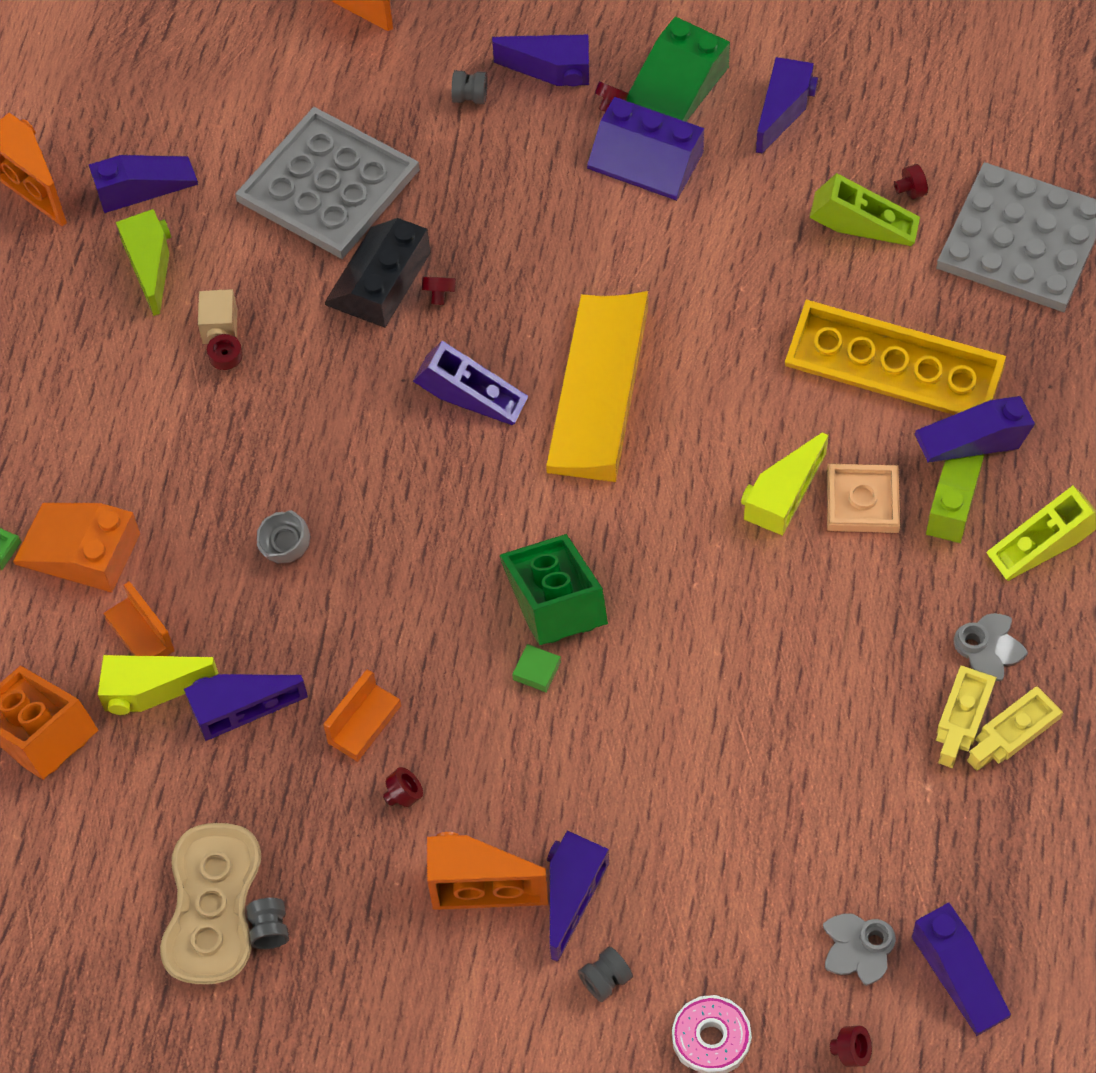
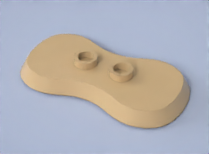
(209, 927)

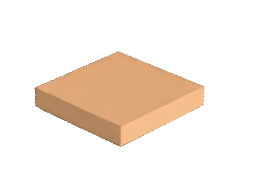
(863, 498)

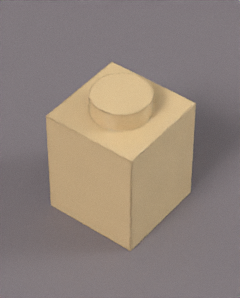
(217, 314)

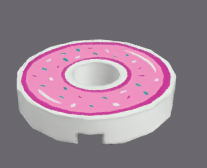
(717, 1013)

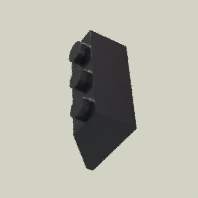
(381, 271)

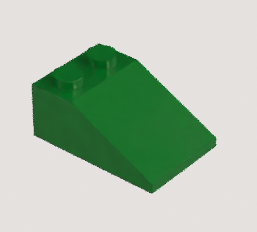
(680, 70)
(555, 589)

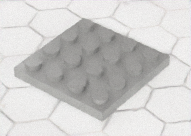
(327, 182)
(1022, 237)

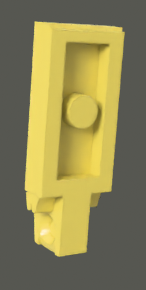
(963, 713)
(1014, 728)

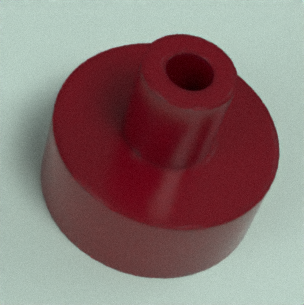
(608, 93)
(912, 182)
(438, 286)
(224, 351)
(402, 788)
(852, 1046)

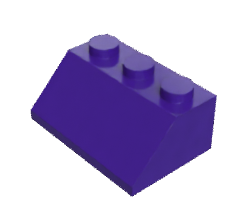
(646, 148)

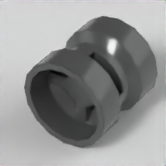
(469, 87)
(267, 923)
(605, 974)

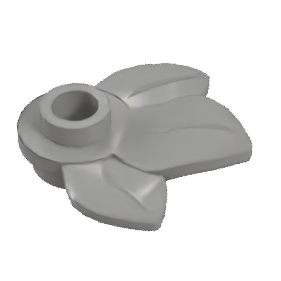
(994, 645)
(854, 951)

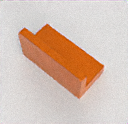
(139, 626)
(360, 717)

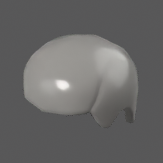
(283, 537)

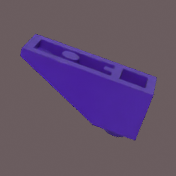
(551, 58)
(785, 99)
(139, 178)
(469, 385)
(980, 430)
(237, 699)
(574, 876)
(960, 968)

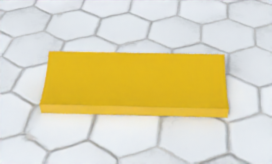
(893, 359)
(598, 386)

